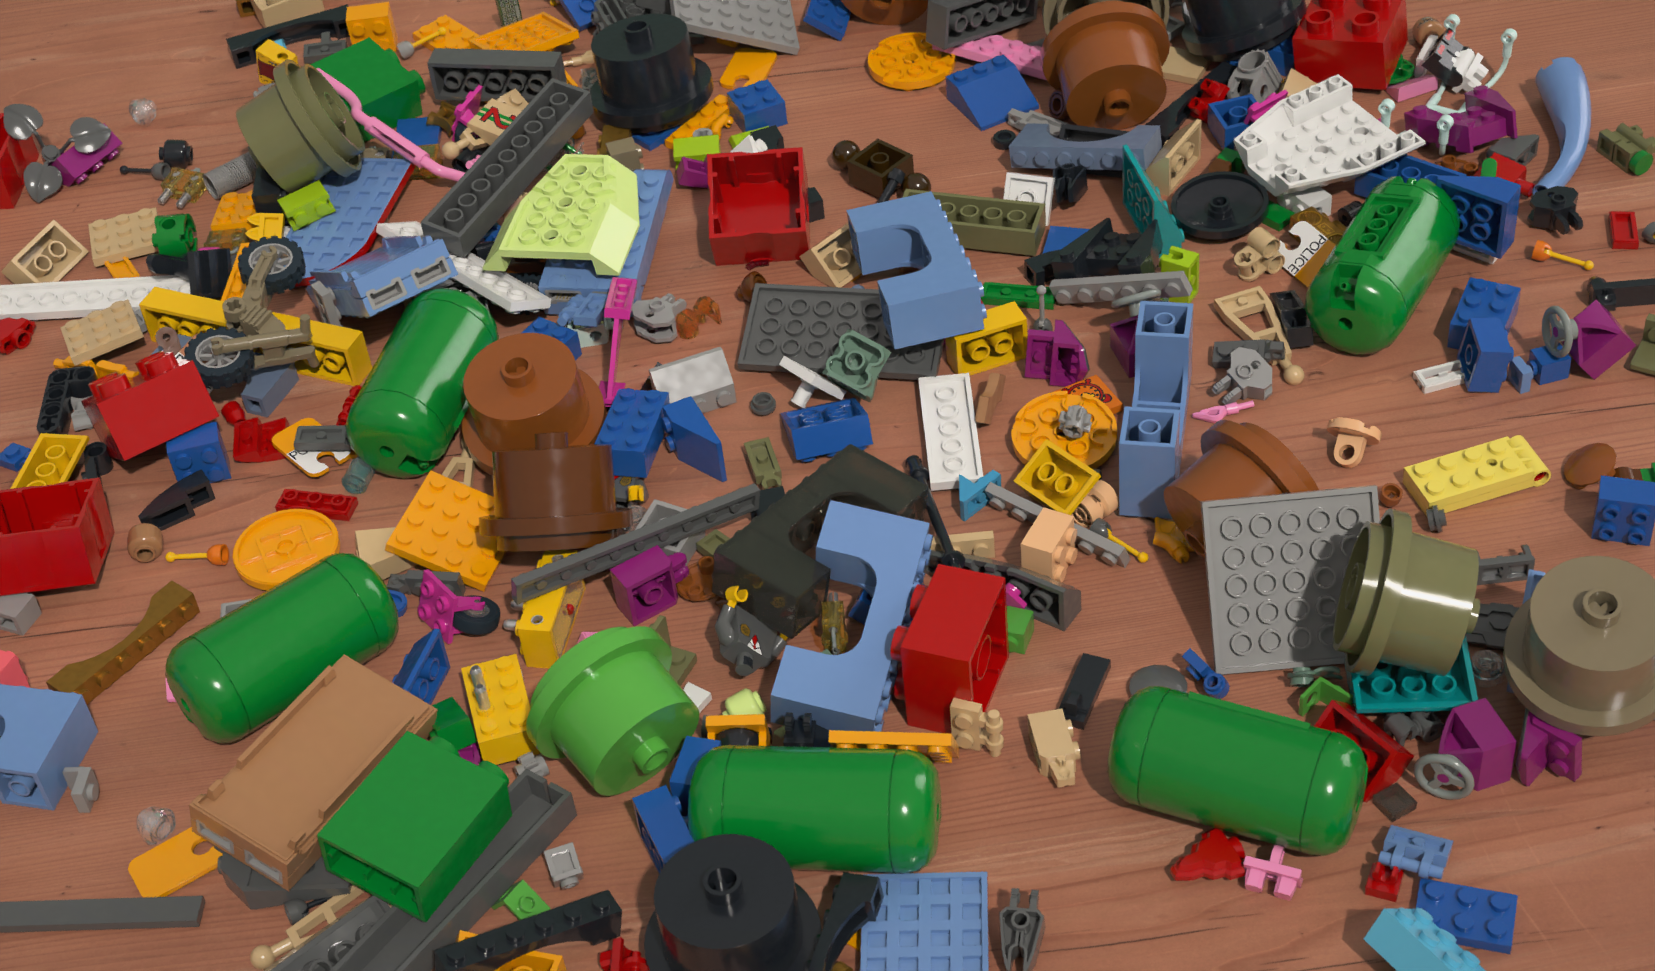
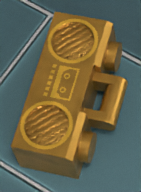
(1319, 221)

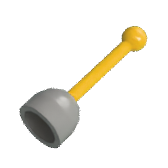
(407, 48)

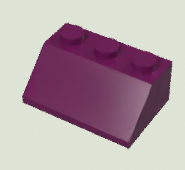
(76, 165)

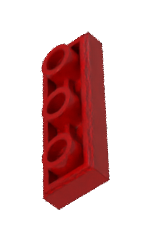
(331, 505)

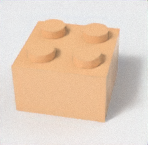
(1050, 544)

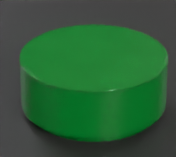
(1640, 162)

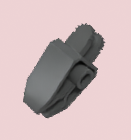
(1021, 931)

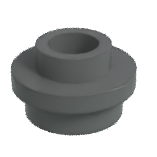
(763, 403)
(1436, 518)

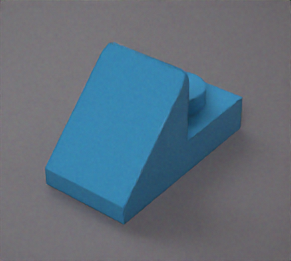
(973, 495)

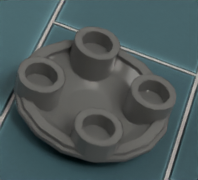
(1157, 676)

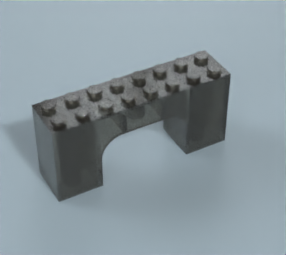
(769, 552)

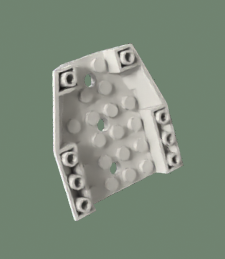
(1318, 140)

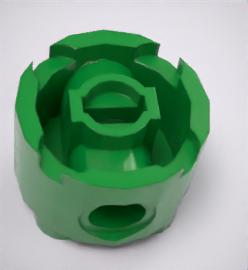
(174, 234)

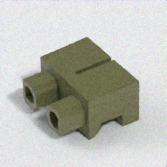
(1623, 144)

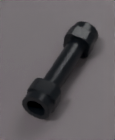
(895, 178)

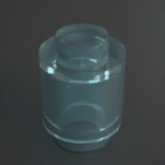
(357, 476)

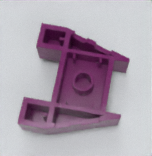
(1485, 119)

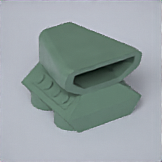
(856, 364)

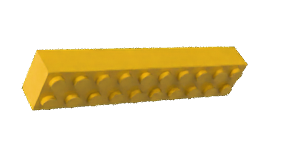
(339, 349)

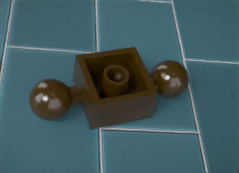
(872, 165)

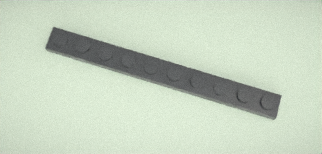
(628, 545)

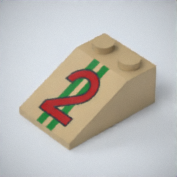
(492, 120)

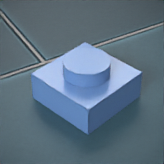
(1520, 374)

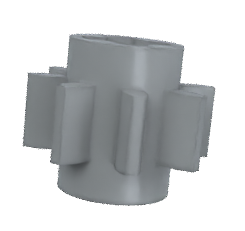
(1075, 421)
(535, 764)

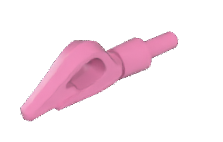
(1218, 412)

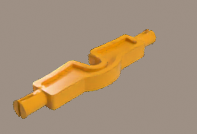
(101, 369)

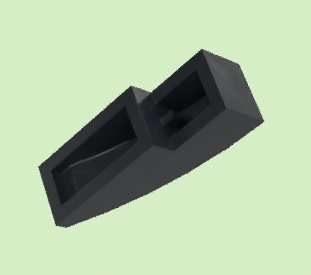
(1292, 318)
(178, 501)

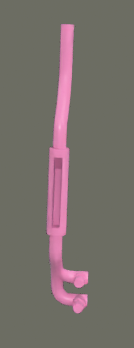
(392, 138)

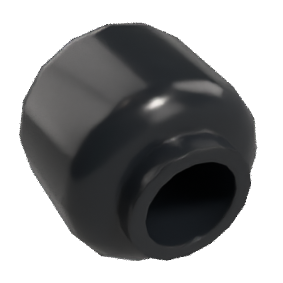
(176, 153)

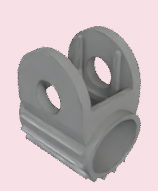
(1254, 71)

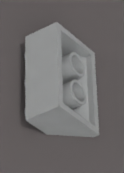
(700, 376)

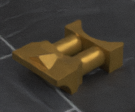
(439, 119)

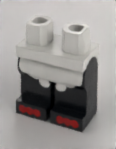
(1455, 63)

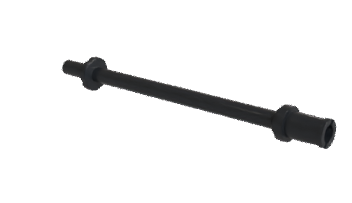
(920, 473)

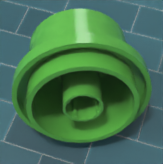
(613, 709)

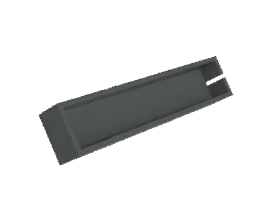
(409, 944)

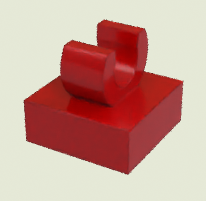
(1384, 882)

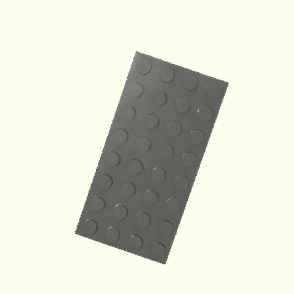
(808, 325)

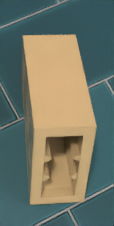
(371, 548)

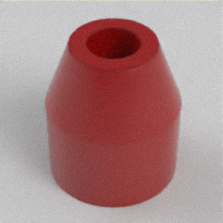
(233, 412)

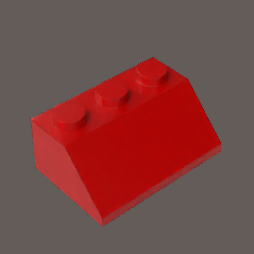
(1383, 754)

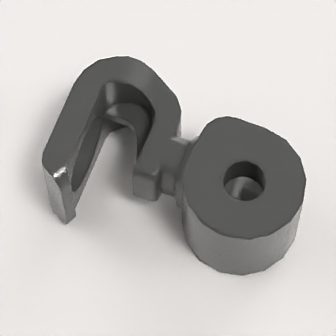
(1421, 723)

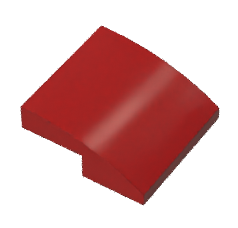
(254, 440)

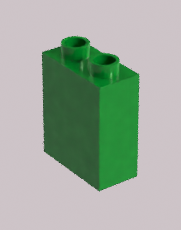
(378, 82)
(416, 824)

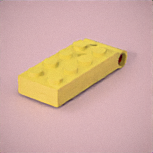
(1475, 474)

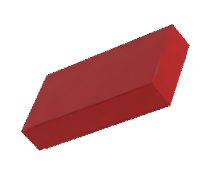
(1623, 230)

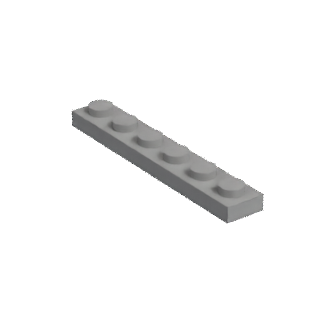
(1119, 286)
(1086, 539)

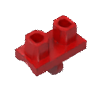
(1212, 93)
(622, 958)

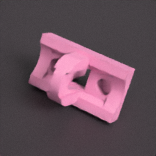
(1286, 877)

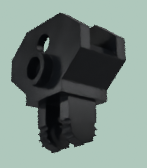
(1555, 211)
(801, 733)

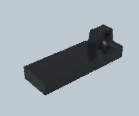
(1623, 293)
(1084, 689)

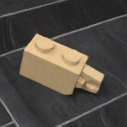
(1053, 746)

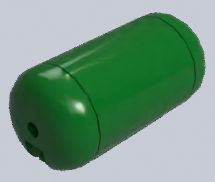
(1382, 265)
(416, 385)
(274, 646)
(1238, 769)
(822, 804)

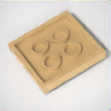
(123, 236)
(101, 332)

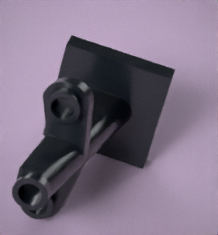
(204, 269)

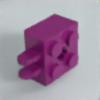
(648, 583)

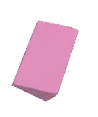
(1413, 87)

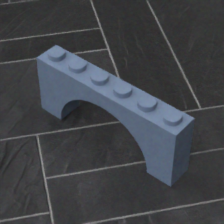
(1038, 149)
(264, 386)

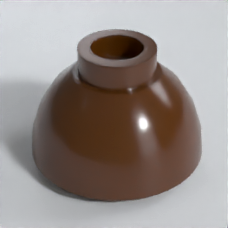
(1057, 105)
(747, 286)

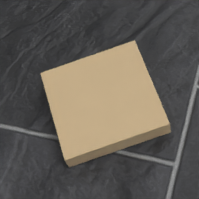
(1184, 66)

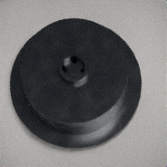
(1235, 27)
(648, 74)
(730, 909)

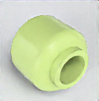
(744, 703)

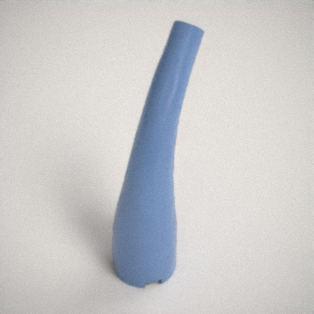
(1569, 107)

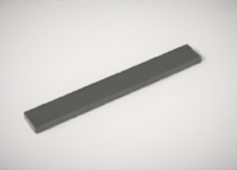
(101, 914)

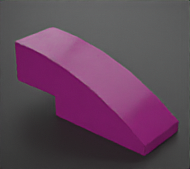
(692, 173)

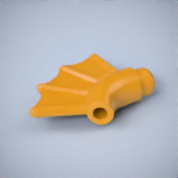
(1171, 539)

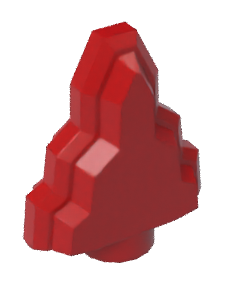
(15, 334)
(1211, 858)

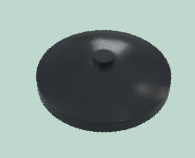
(1220, 205)

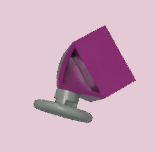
(1123, 332)
(1590, 337)
(1473, 752)

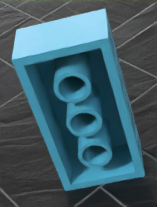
(1415, 943)

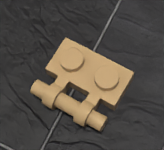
(968, 725)

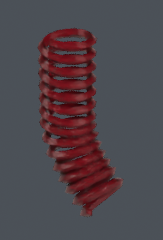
(757, 263)

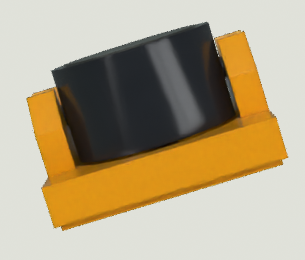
(724, 729)

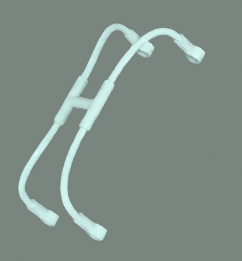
(1434, 100)

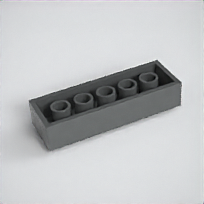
(966, 20)
(497, 71)

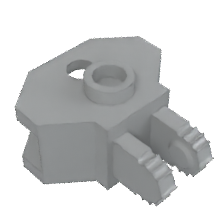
(658, 316)
(1248, 376)

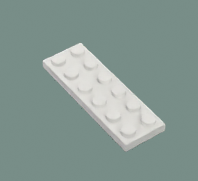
(950, 430)

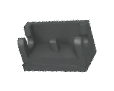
(1506, 568)

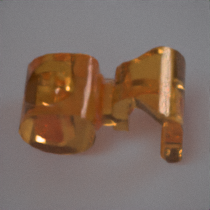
(688, 320)

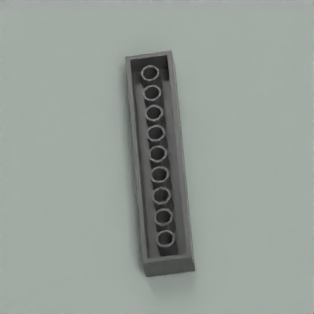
(508, 166)

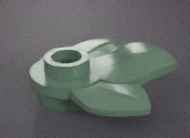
(1305, 676)

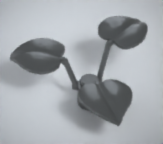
(44, 179)

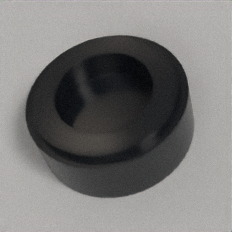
(1003, 139)

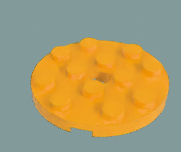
(893, 65)
(1040, 421)

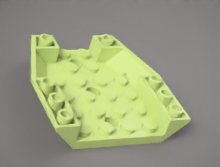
(594, 226)

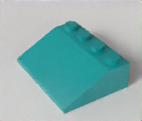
(1145, 203)
(1409, 690)

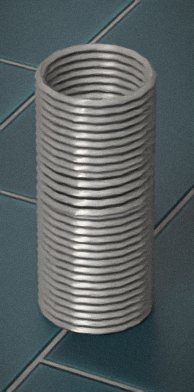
(230, 176)

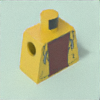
(269, 56)

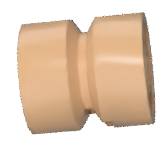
(1097, 504)

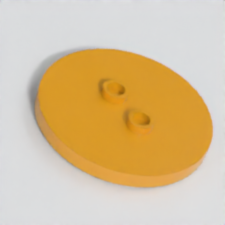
(283, 546)

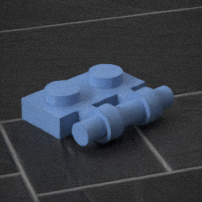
(584, 310)
(1415, 852)

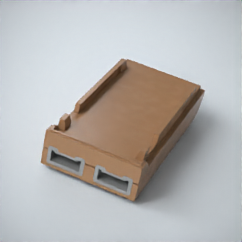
(306, 769)

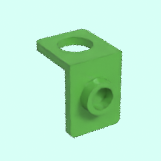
(1324, 692)
(521, 901)

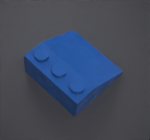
(989, 92)
(1485, 211)
(826, 429)

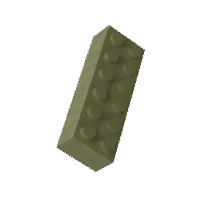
(993, 222)

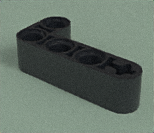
(56, 403)

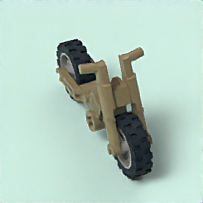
(251, 323)

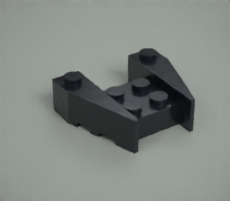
(1109, 253)

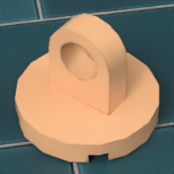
(1352, 434)

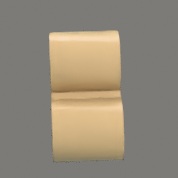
(1260, 255)

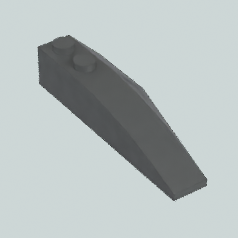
(1048, 599)
(332, 942)

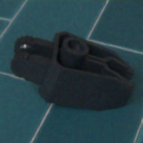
(1069, 182)

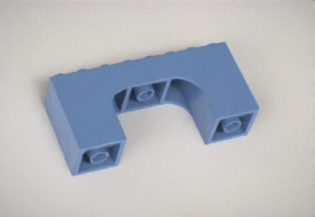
(939, 297)
(1157, 420)
(888, 560)
(39, 739)

